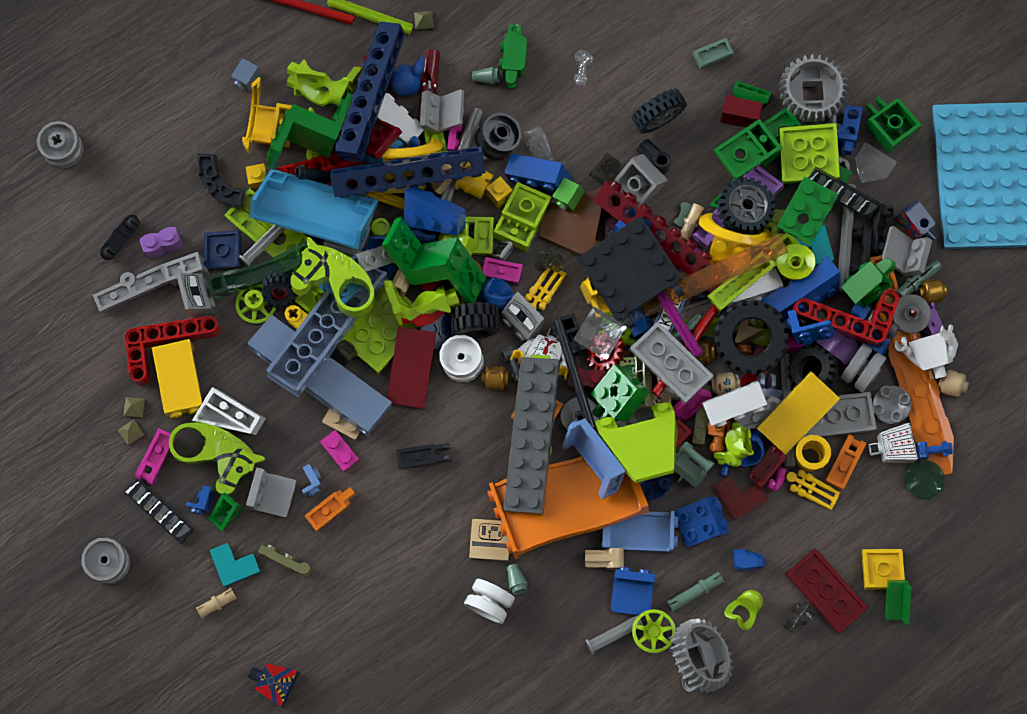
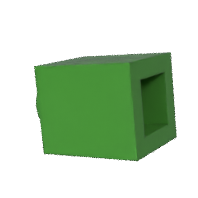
(568, 194)

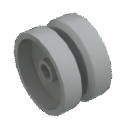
(60, 144)
(864, 368)
(95, 565)

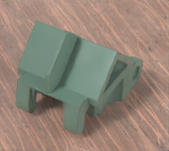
(687, 469)

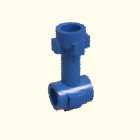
(923, 450)

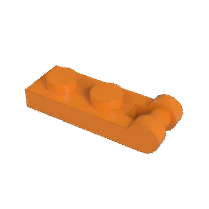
(845, 462)

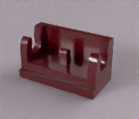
(740, 111)
(767, 466)

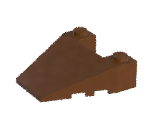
(574, 229)

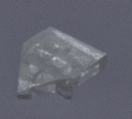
(873, 164)

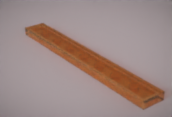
(722, 271)

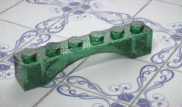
(250, 276)

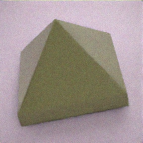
(423, 20)
(134, 407)
(131, 432)

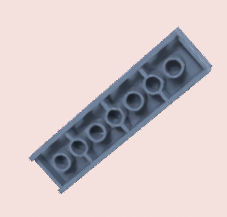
(318, 338)
(332, 384)

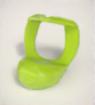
(752, 601)

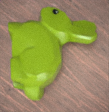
(737, 445)

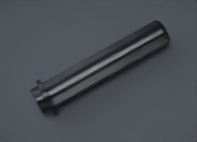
(303, 172)

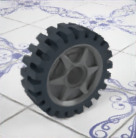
(659, 111)
(755, 196)

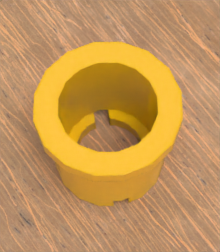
(474, 185)
(817, 444)

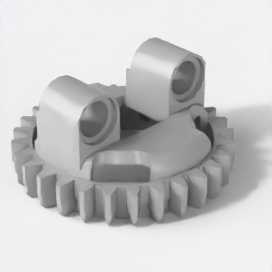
(811, 76)
(712, 653)

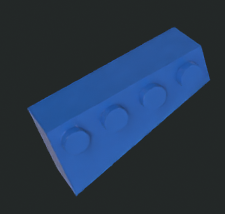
(818, 286)

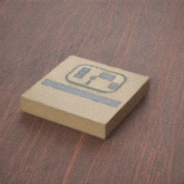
(488, 541)

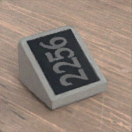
(503, 250)

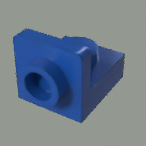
(204, 501)

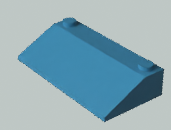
(312, 209)

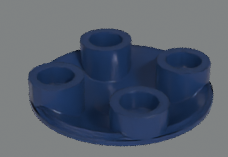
(656, 487)

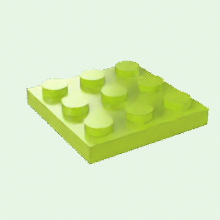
(808, 147)

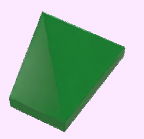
(751, 93)
(225, 512)

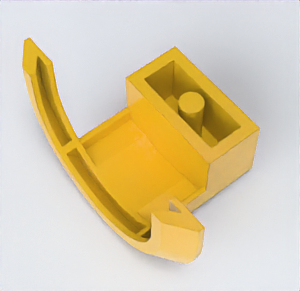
(263, 120)
(399, 153)
(728, 242)

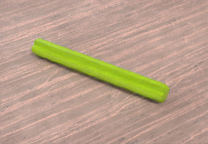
(368, 14)

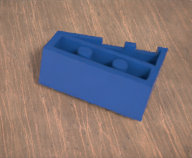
(536, 172)
(431, 213)

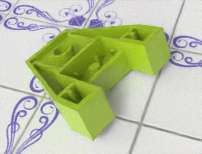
(644, 447)

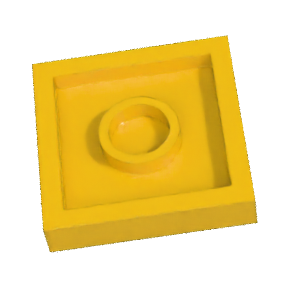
(881, 566)

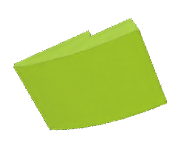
(522, 216)

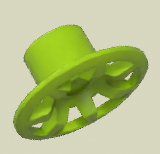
(254, 302)
(653, 631)

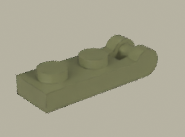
(287, 560)

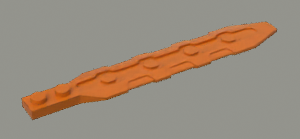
(926, 412)

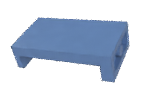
(597, 456)
(643, 533)

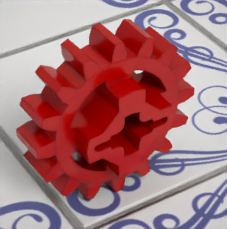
(613, 358)

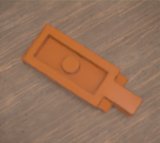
(329, 508)

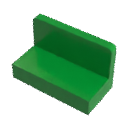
(898, 600)

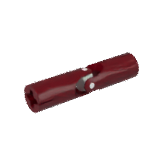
(430, 72)

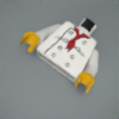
(543, 346)

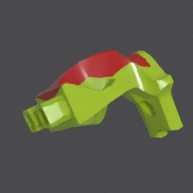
(426, 307)

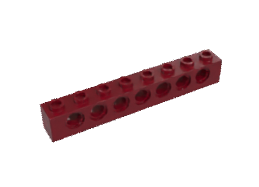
(605, 199)

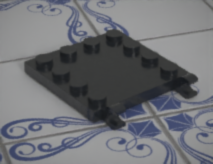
(630, 270)

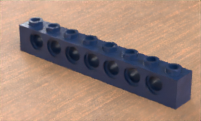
(375, 79)
(397, 167)

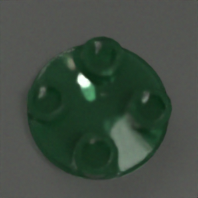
(924, 479)

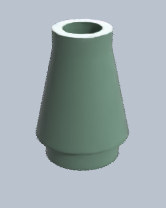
(489, 75)
(517, 582)

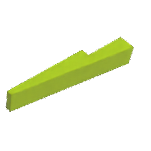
(738, 285)

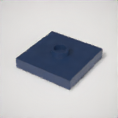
(223, 250)

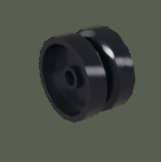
(498, 136)

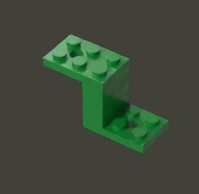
(308, 130)
(815, 203)
(434, 261)

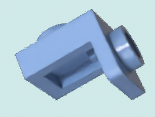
(313, 475)

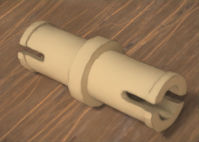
(691, 221)
(216, 603)

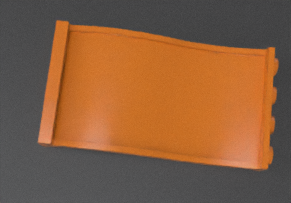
(569, 507)

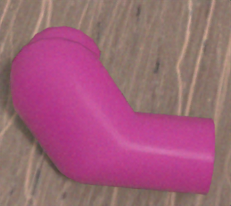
(779, 479)

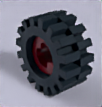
(270, 291)

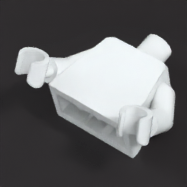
(931, 351)

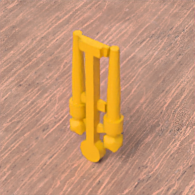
(546, 300)
(791, 477)

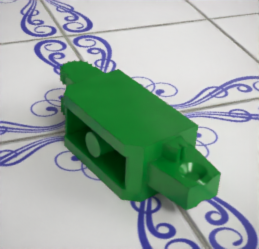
(514, 56)

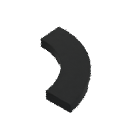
(215, 185)

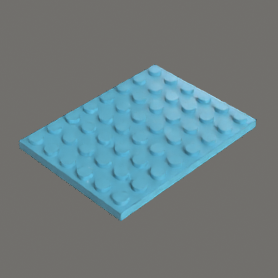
(982, 174)

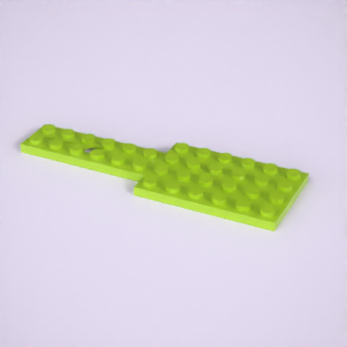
(371, 334)

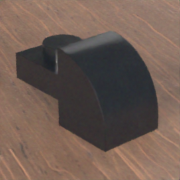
(572, 327)

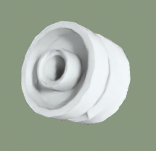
(464, 369)
(489, 601)

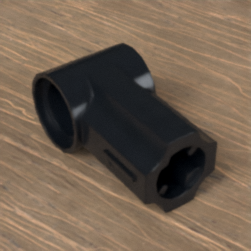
(654, 155)

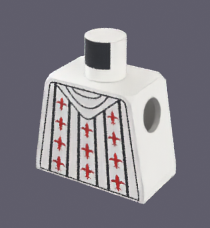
(895, 445)

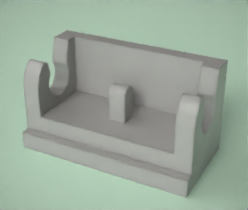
(188, 264)

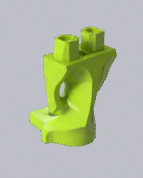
(311, 83)

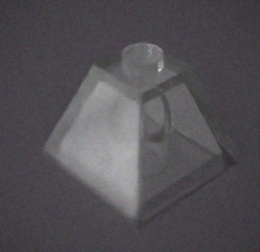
(599, 332)

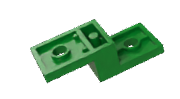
(758, 142)

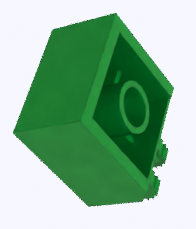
(893, 114)
(869, 282)
(618, 394)

